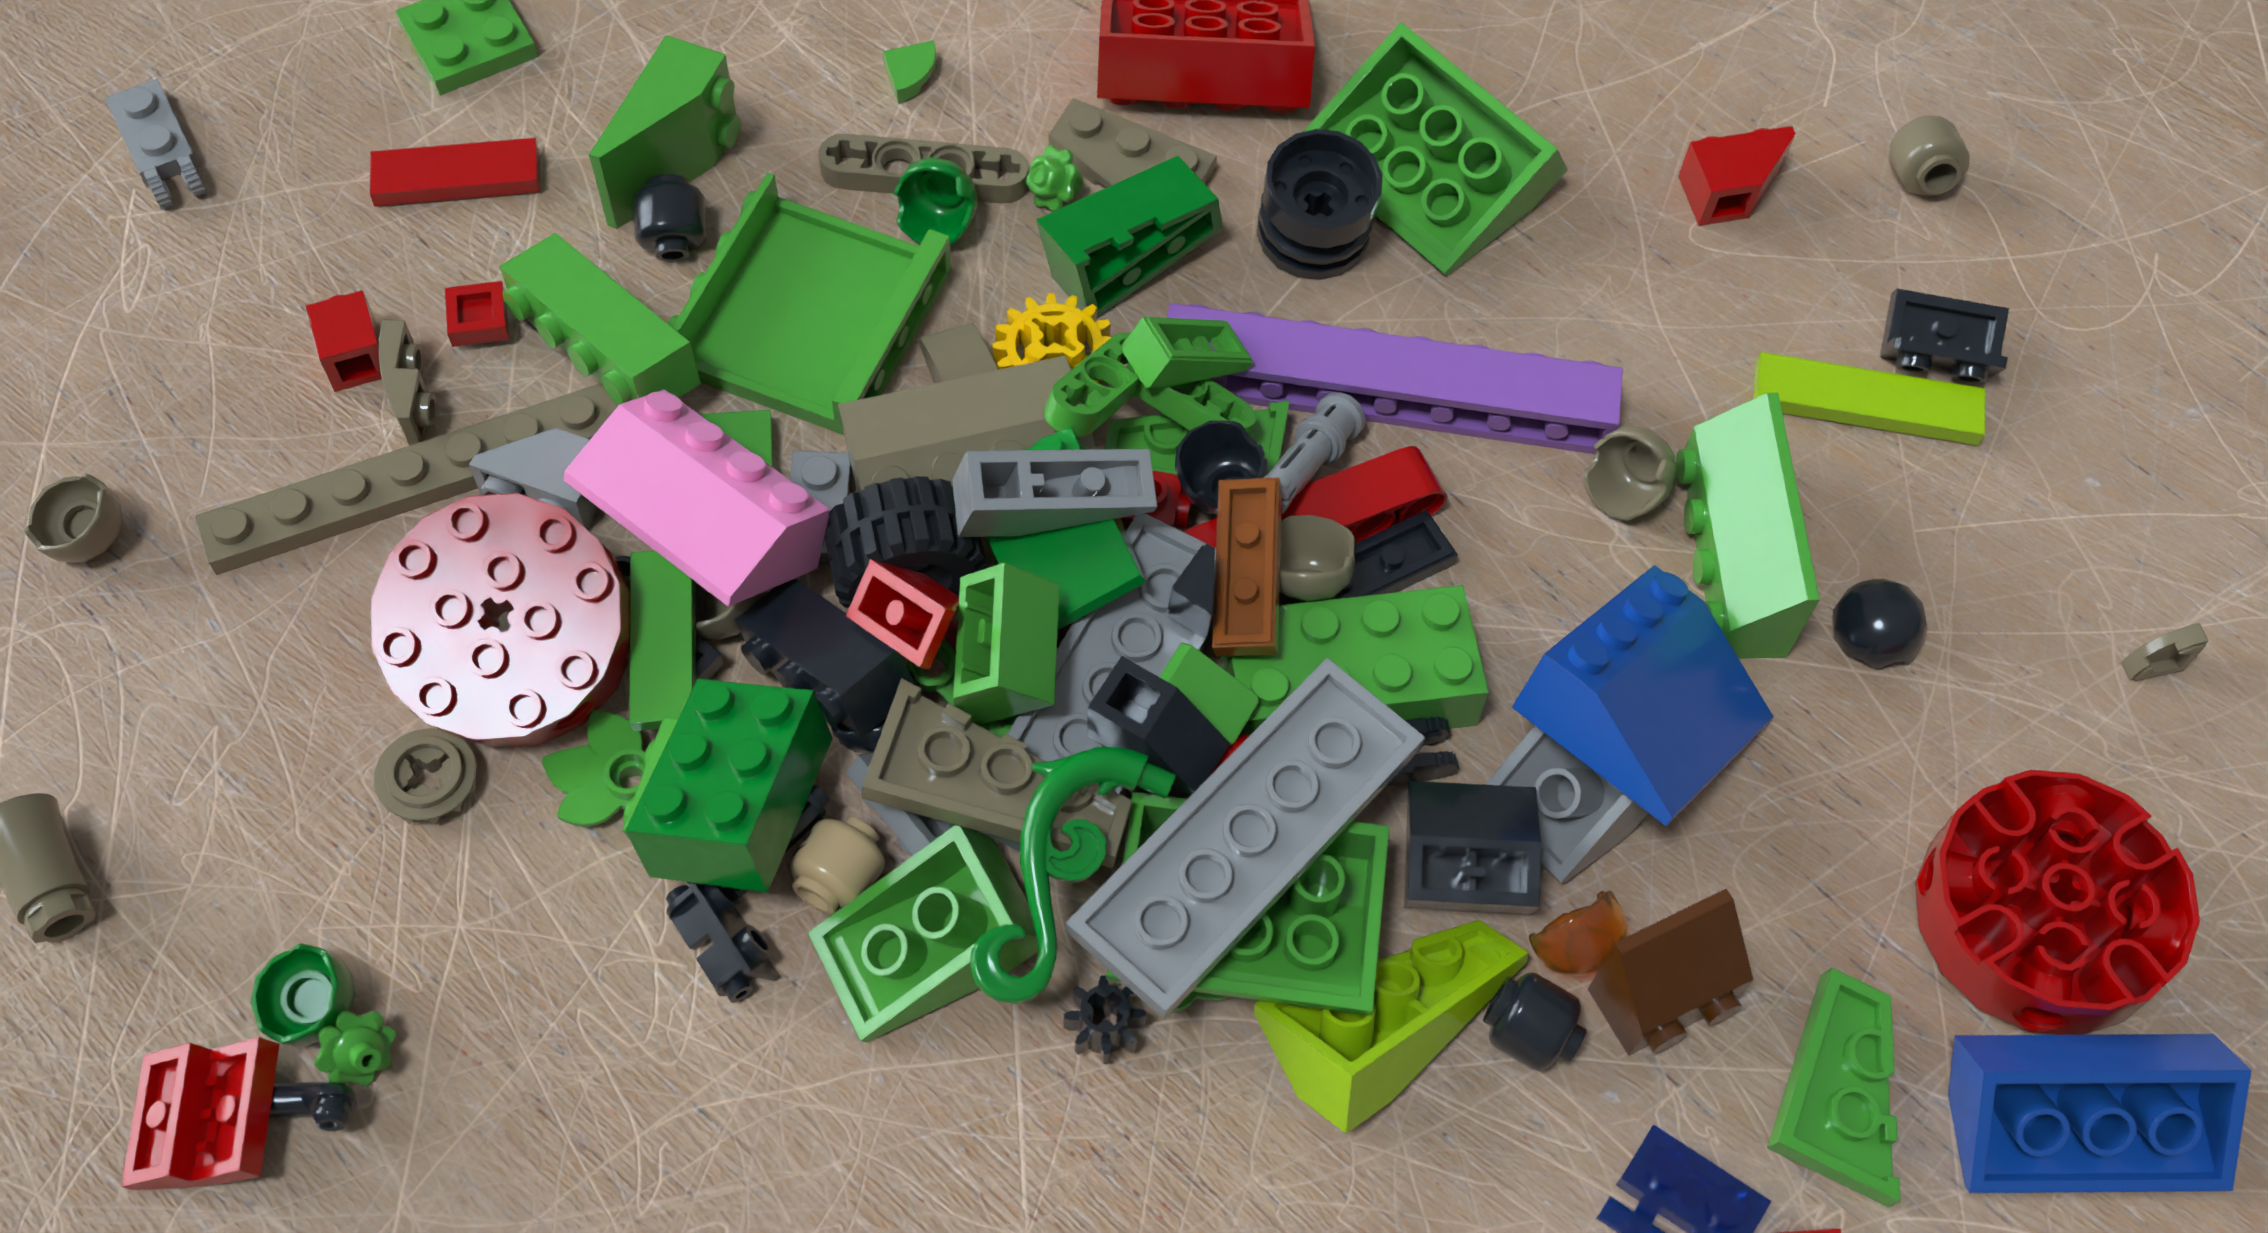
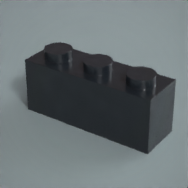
(822, 650)

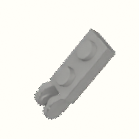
(155, 139)

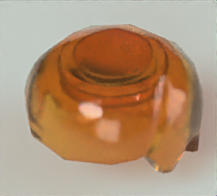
(1582, 937)

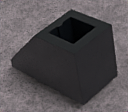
(1158, 720)

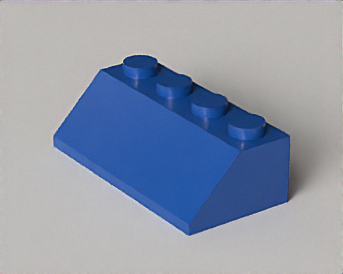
(2097, 1112)

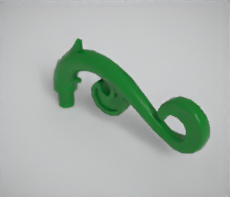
(1039, 860)

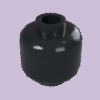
(669, 217)
(1535, 1021)

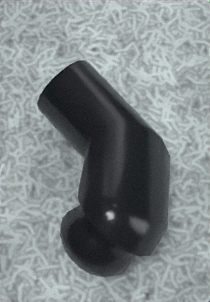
(324, 1101)

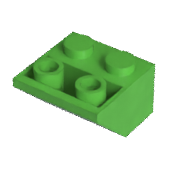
(1005, 643)

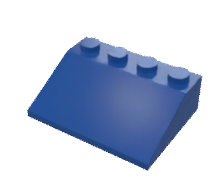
(1648, 695)

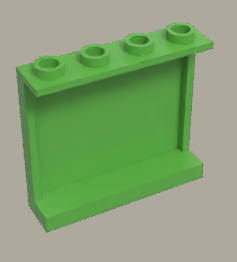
(808, 307)

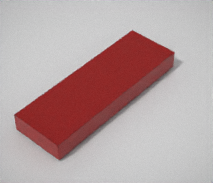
(454, 171)

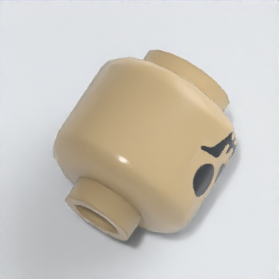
(836, 863)

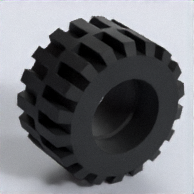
(900, 525)

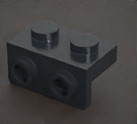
(1945, 334)

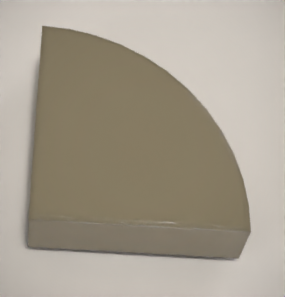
(2166, 653)

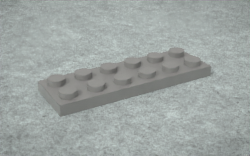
(1126, 627)
(1244, 837)

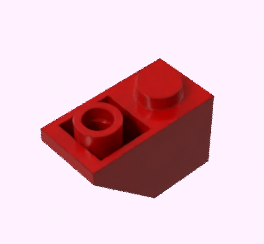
(1732, 172)

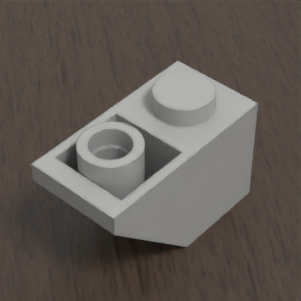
(535, 470)

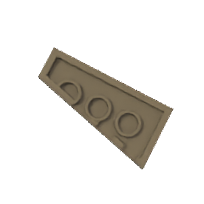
(964, 775)

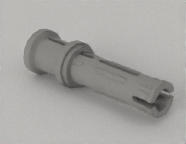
(1318, 442)

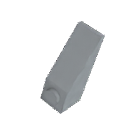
(1049, 489)

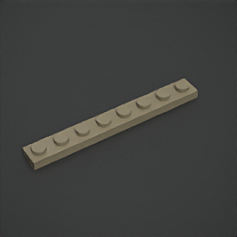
(382, 484)

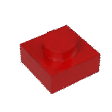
(476, 314)

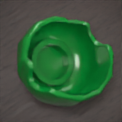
(935, 197)
(301, 994)

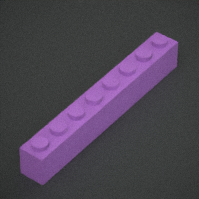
(1422, 381)

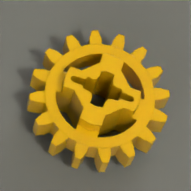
(1049, 333)

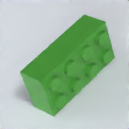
(1401, 646)

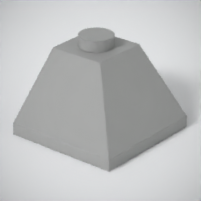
(1576, 806)

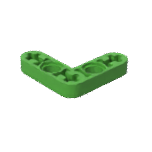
(1202, 403)

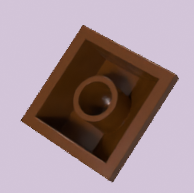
(1674, 975)

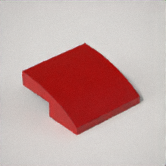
(201, 1115)

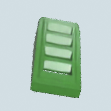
(1179, 351)

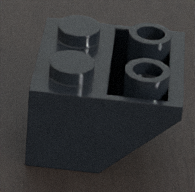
(1472, 848)

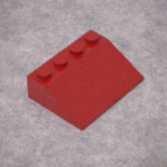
(1207, 53)

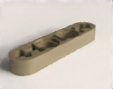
(883, 149)

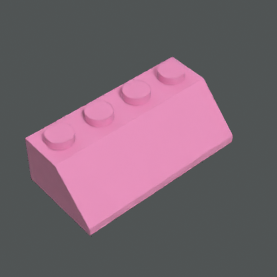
(700, 498)

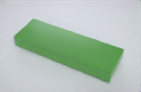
(660, 640)

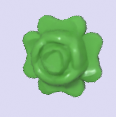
(1054, 178)
(355, 1048)

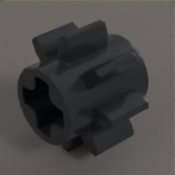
(1105, 1037)

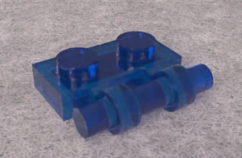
(1682, 1189)

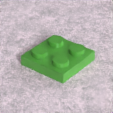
(465, 39)

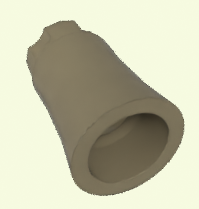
(41, 869)

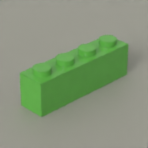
(597, 322)

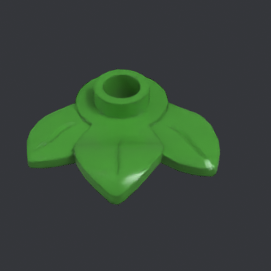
(595, 772)

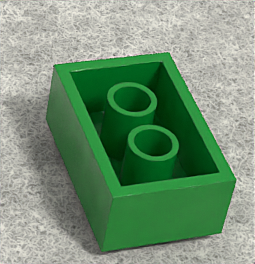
(730, 785)

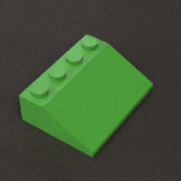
(1447, 150)
(1316, 939)

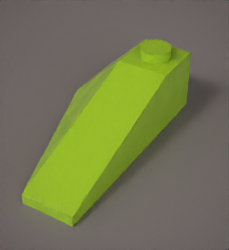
(1422, 999)

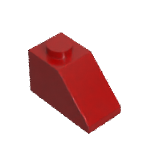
(903, 610)

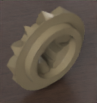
(429, 750)

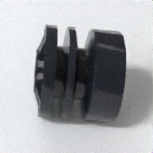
(1318, 203)

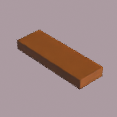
(1247, 567)

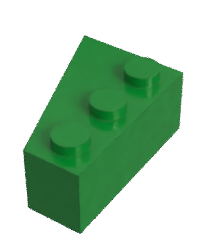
(1128, 233)

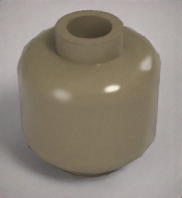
(1929, 155)

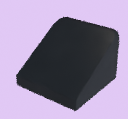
(1193, 593)

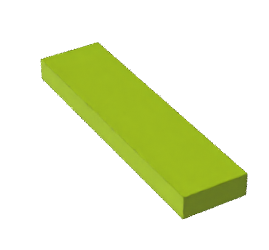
(1873, 398)

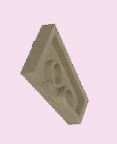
(1115, 148)

